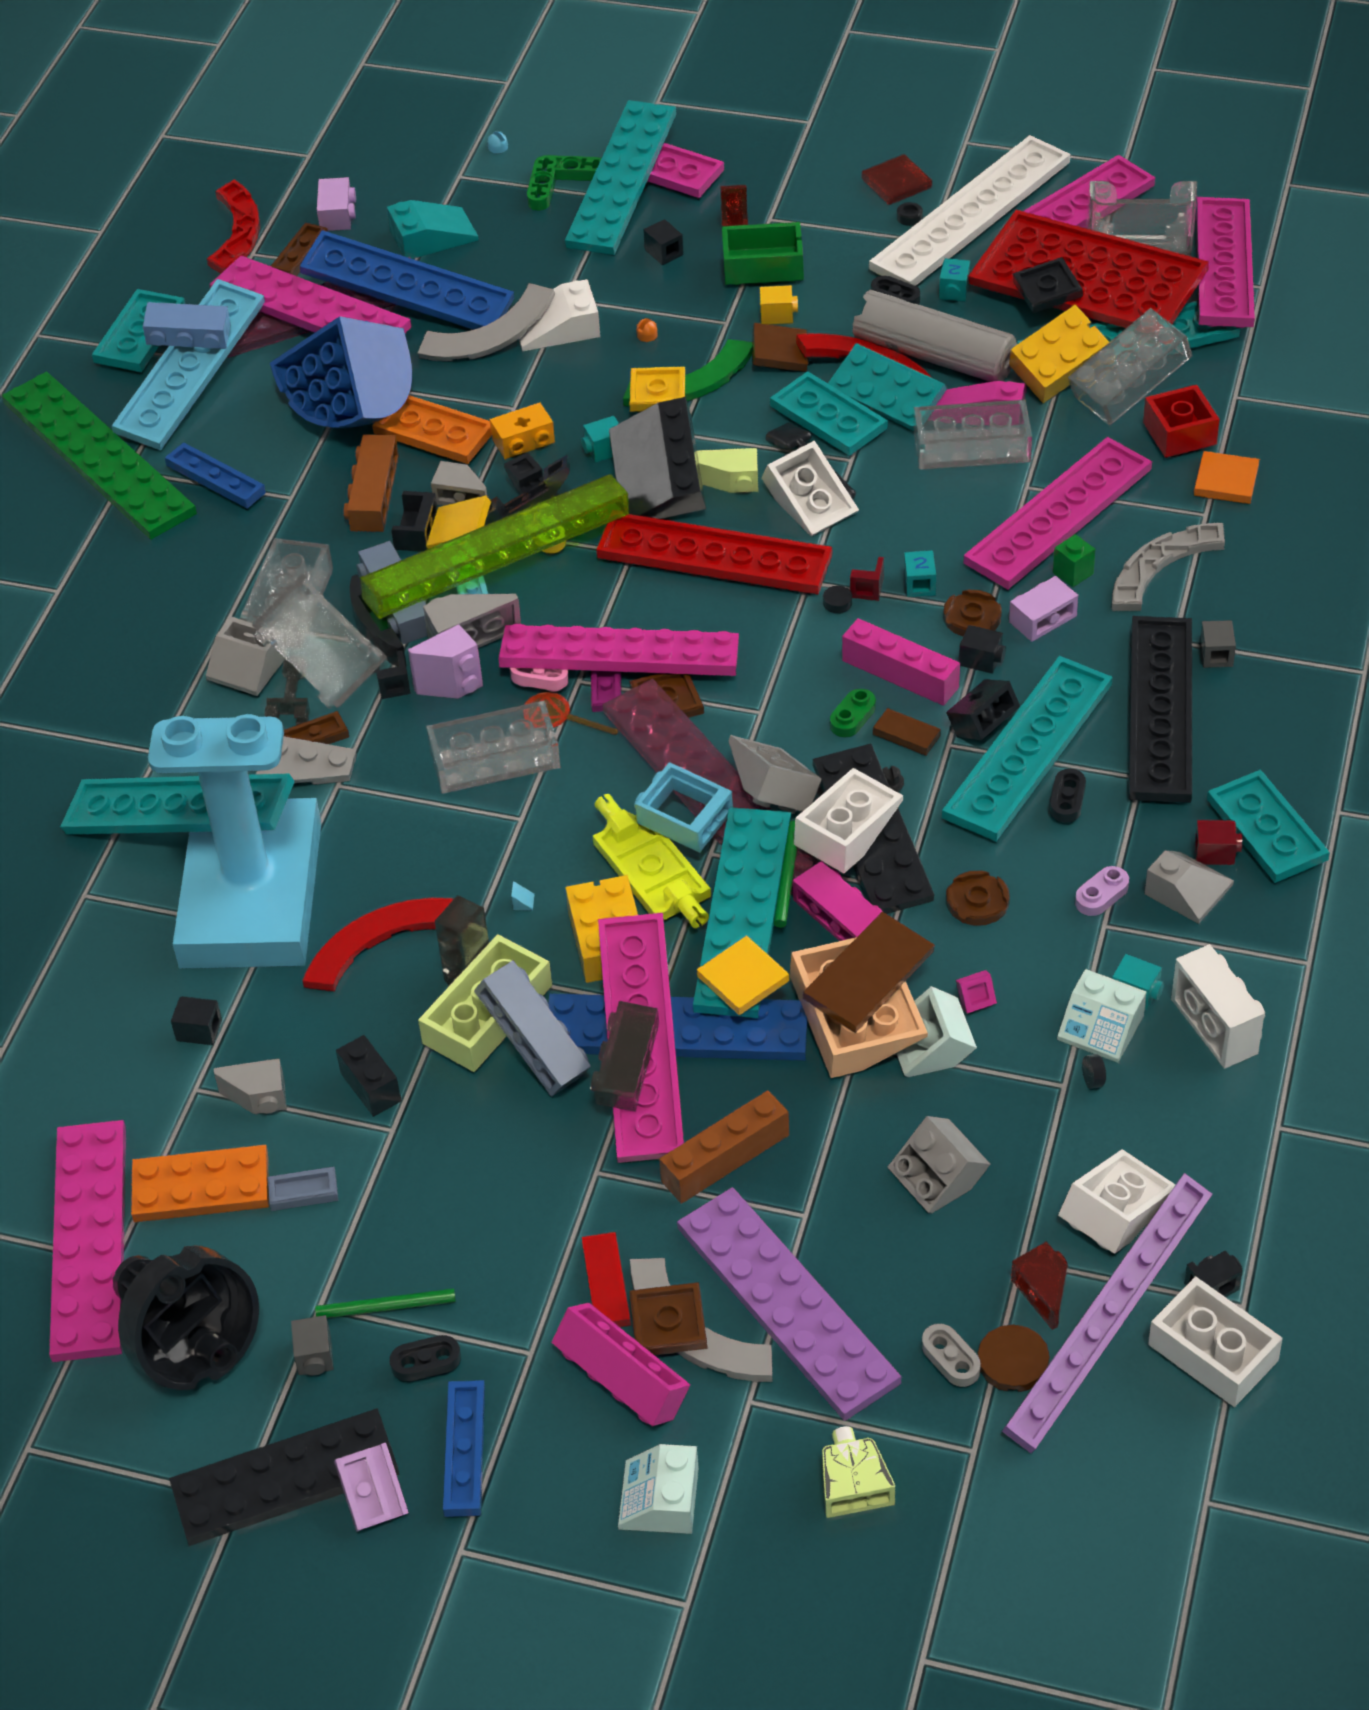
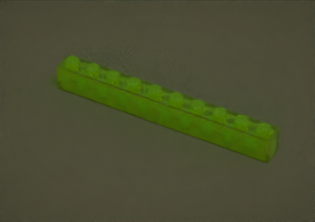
(494, 546)

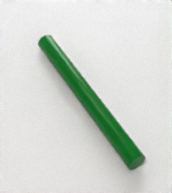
(786, 879)
(386, 1303)

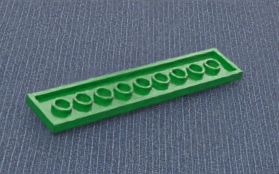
(99, 455)

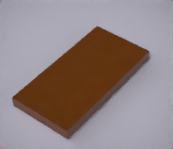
(868, 972)

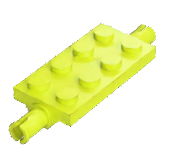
(654, 865)

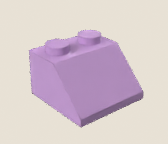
(446, 665)

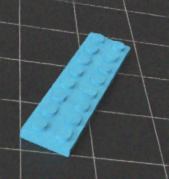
(184, 373)

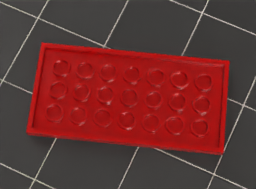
(1116, 274)

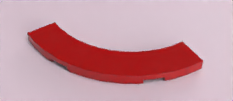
(244, 229)
(840, 346)
(367, 932)

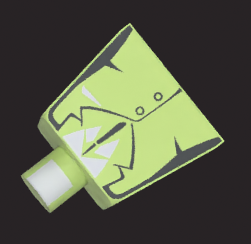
(854, 1475)

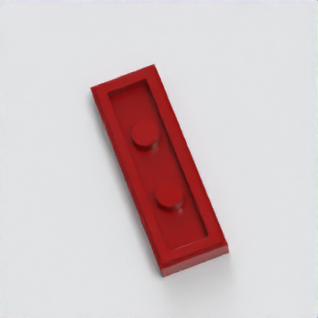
(606, 1277)

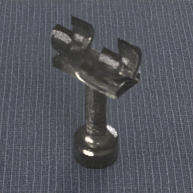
(289, 703)

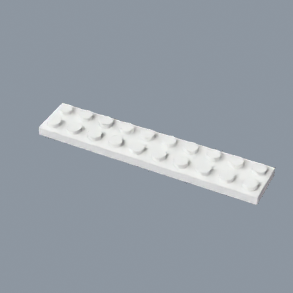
(970, 211)

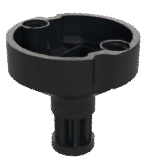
(185, 1315)

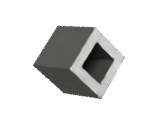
(1217, 644)
(312, 1345)

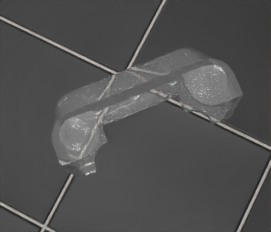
(1147, 221)
(319, 642)

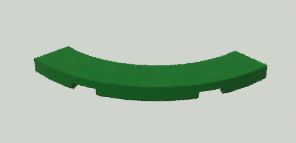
(715, 373)

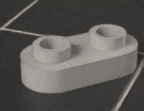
(953, 1357)

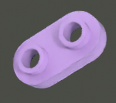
(1107, 888)

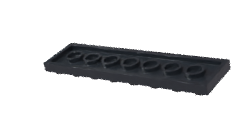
(1161, 709)

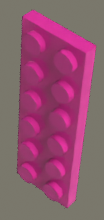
(1071, 201)

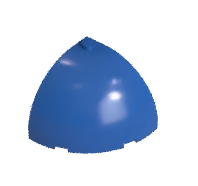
(346, 373)

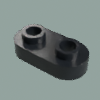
(896, 288)
(1067, 795)
(425, 1356)

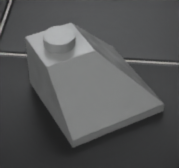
(1185, 885)

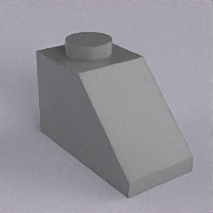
(456, 483)
(254, 1085)

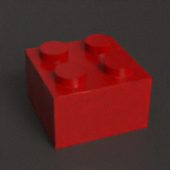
(1181, 420)

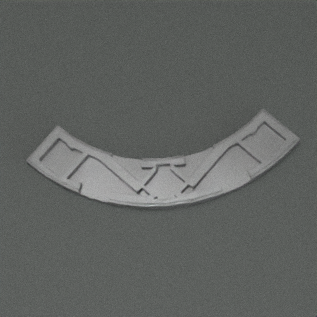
(492, 336)
(1158, 554)
(723, 1354)

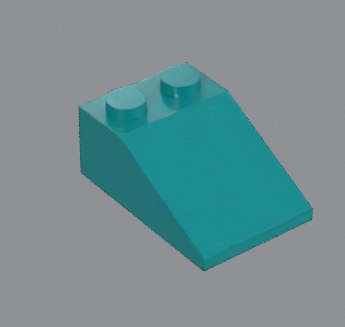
(428, 227)

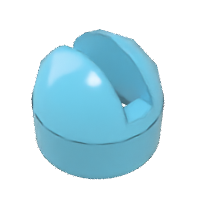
(497, 142)

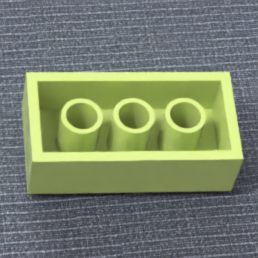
(459, 1021)

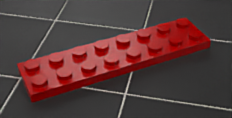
(716, 553)

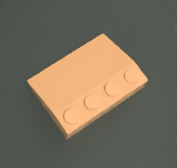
(886, 1032)

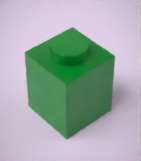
(1074, 560)

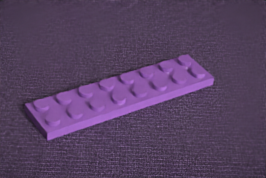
(789, 1304)

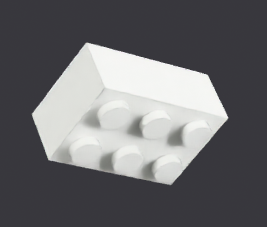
(1217, 1006)
(1215, 1341)

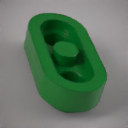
(856, 708)

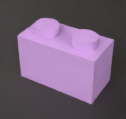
(336, 203)
(1043, 608)

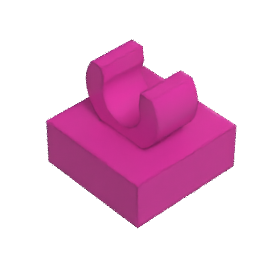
(976, 991)

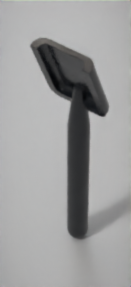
(790, 436)

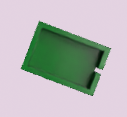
(762, 253)

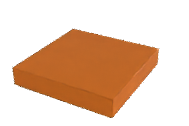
(1226, 477)

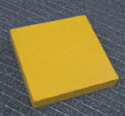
(655, 386)
(458, 520)
(743, 975)

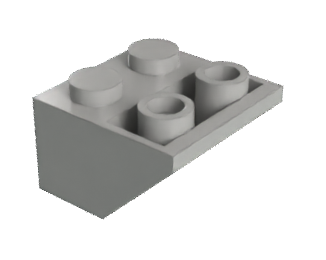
(241, 659)
(938, 1163)

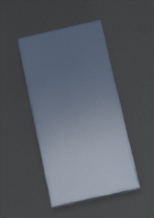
(302, 1188)

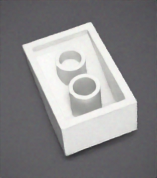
(567, 320)
(809, 489)
(846, 820)
(1115, 1200)

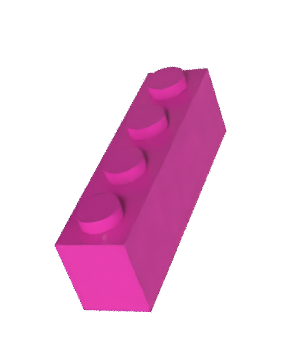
(900, 661)
(833, 902)
(620, 1364)

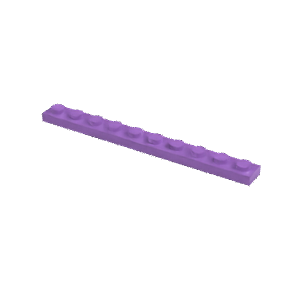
(1106, 1314)

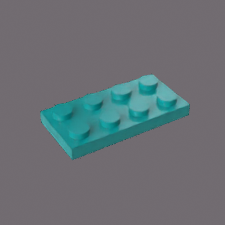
(125, 341)
(886, 385)
(828, 413)
(1268, 826)

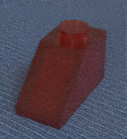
(734, 205)
(1042, 1281)

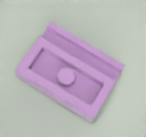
(371, 1486)

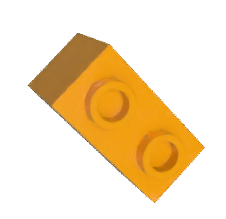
(522, 430)

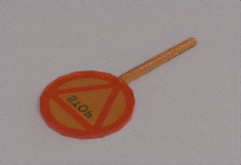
(559, 711)

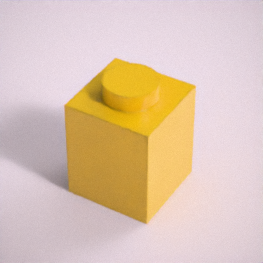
(777, 304)

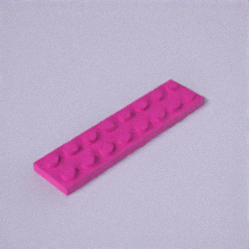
(1225, 242)
(301, 300)
(1057, 512)
(619, 650)
(638, 974)
(87, 1240)

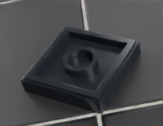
(1047, 285)

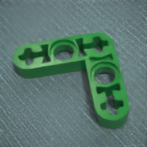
(556, 170)

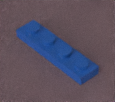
(215, 475)
(464, 1449)

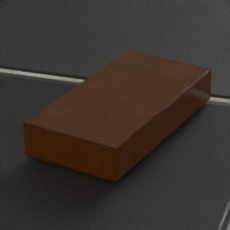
(906, 731)

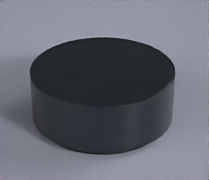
(909, 213)
(837, 599)
(1094, 1071)

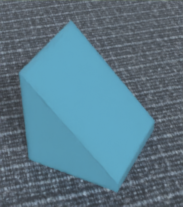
(522, 898)

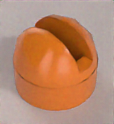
(646, 330)

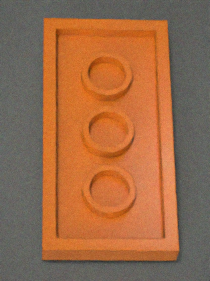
(436, 429)
(200, 1183)

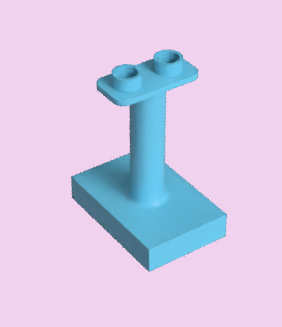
(241, 887)

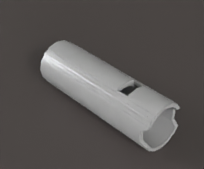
(935, 336)

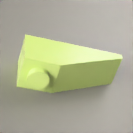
(729, 469)

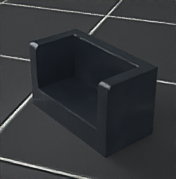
(416, 521)

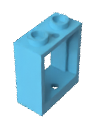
(705, 825)

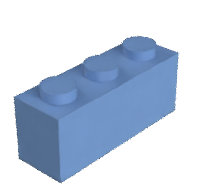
(186, 325)

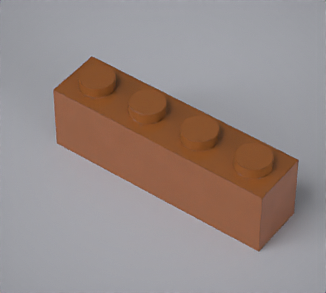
(372, 483)
(724, 1146)

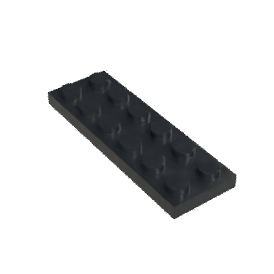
(891, 867)
(272, 1478)

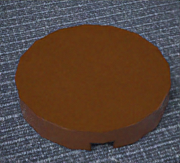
(973, 609)
(977, 898)
(1013, 1357)

